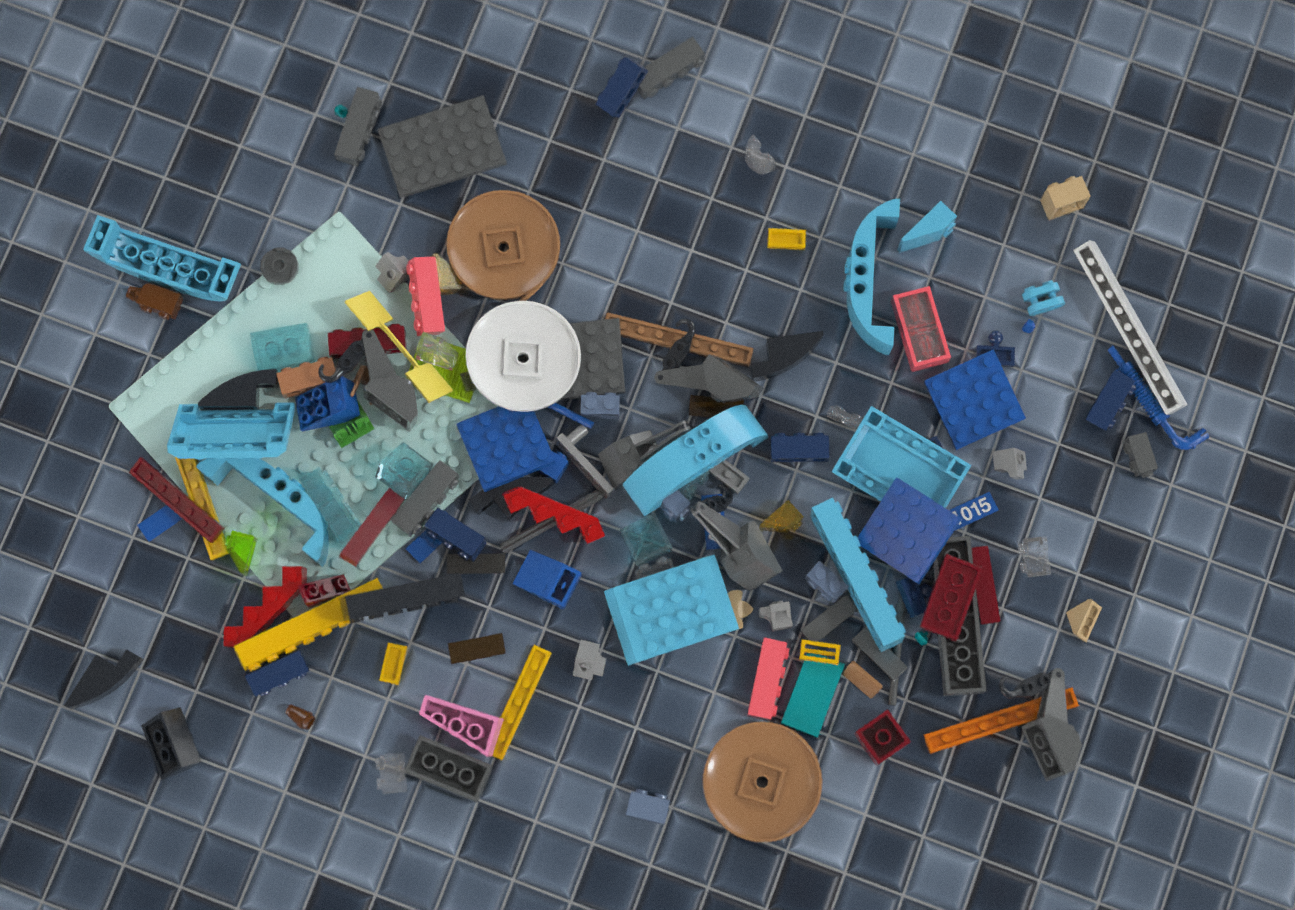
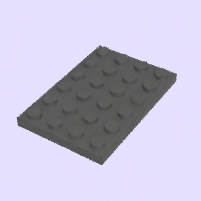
(442, 146)

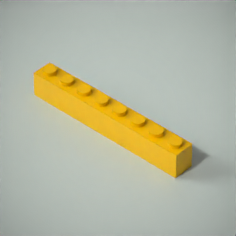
(296, 631)

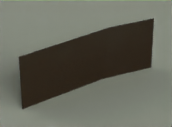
(708, 407)
(476, 648)

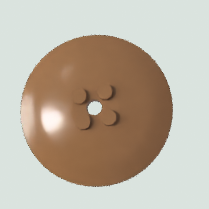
(500, 219)
(766, 752)

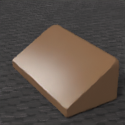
(862, 679)

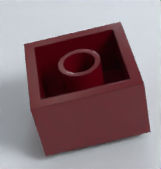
(882, 737)

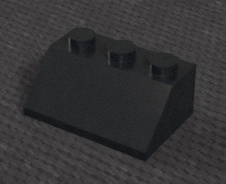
(171, 743)

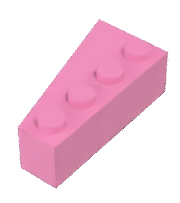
(469, 725)

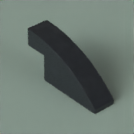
(785, 354)
(240, 392)
(484, 500)
(102, 679)

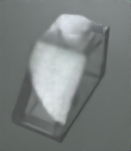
(436, 351)

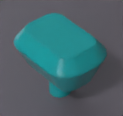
(341, 111)
(921, 637)

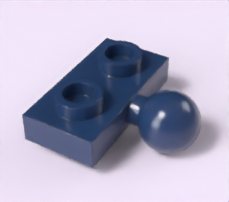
(1005, 355)
(914, 595)

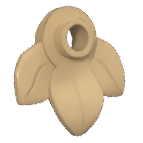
(740, 608)

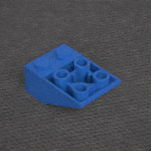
(327, 405)
(547, 579)

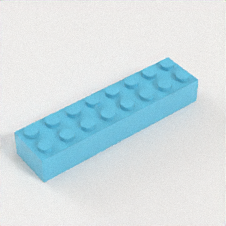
(856, 573)

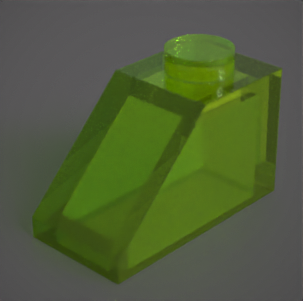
(241, 549)

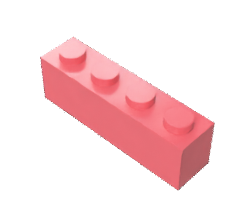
(425, 295)
(767, 679)

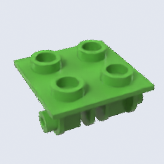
(352, 430)

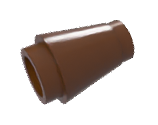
(301, 717)

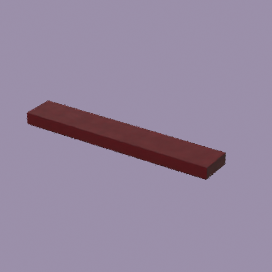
(176, 500)
(371, 527)

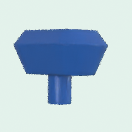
(1029, 326)

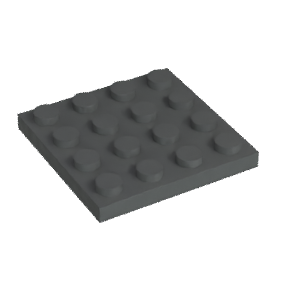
(601, 359)

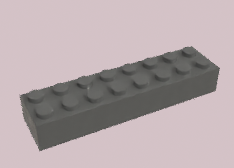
(961, 659)

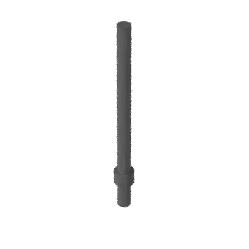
(901, 610)

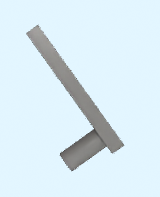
(566, 445)

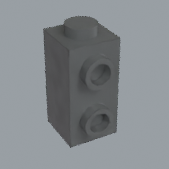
(1141, 455)

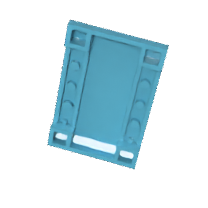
(230, 432)
(890, 450)
(671, 609)

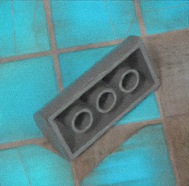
(448, 769)

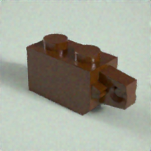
(156, 300)

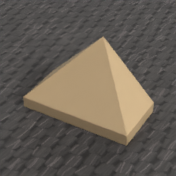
(1083, 618)

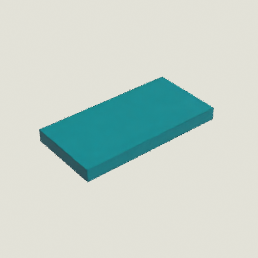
(812, 696)

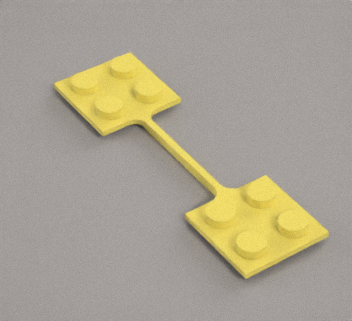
(424, 376)

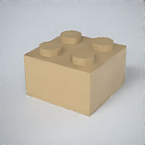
(1065, 197)

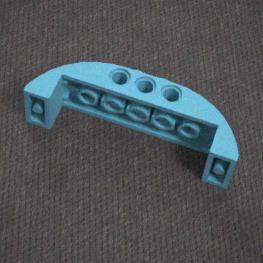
(161, 262)
(861, 275)
(693, 456)
(256, 471)

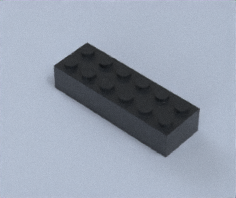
(399, 597)

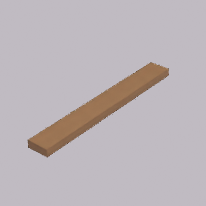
(667, 336)

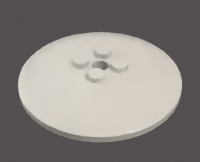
(526, 330)

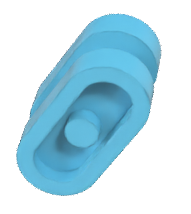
(1047, 289)

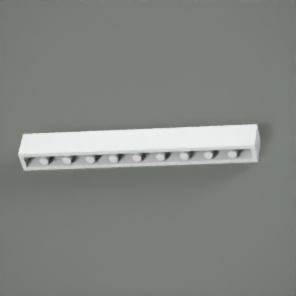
(1130, 327)

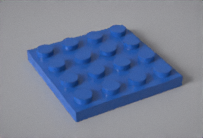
(974, 399)
(505, 445)
(908, 530)

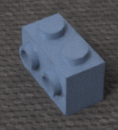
(600, 406)
(675, 507)
(826, 582)
(648, 807)

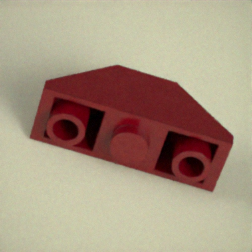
(323, 590)

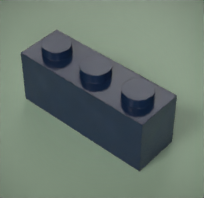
(621, 87)
(1110, 400)
(799, 448)
(455, 535)
(277, 672)

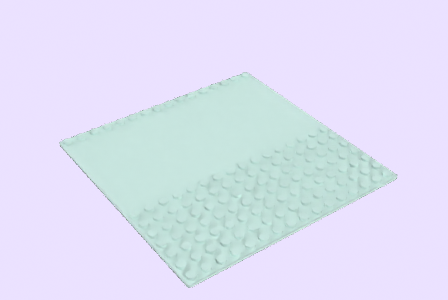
(332, 268)

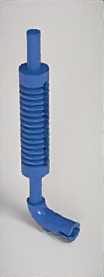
(1152, 406)

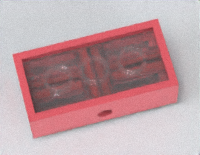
(920, 329)

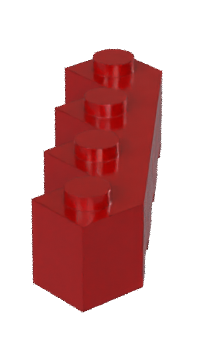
(564, 515)
(275, 601)

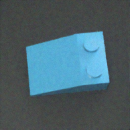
(930, 228)

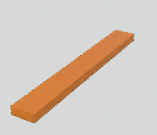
(989, 724)

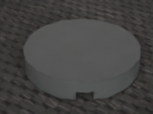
(279, 266)

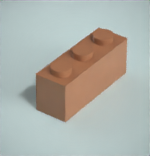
(304, 378)

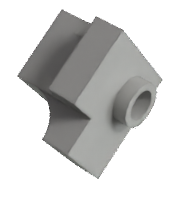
(392, 271)
(1010, 461)
(778, 615)
(588, 661)

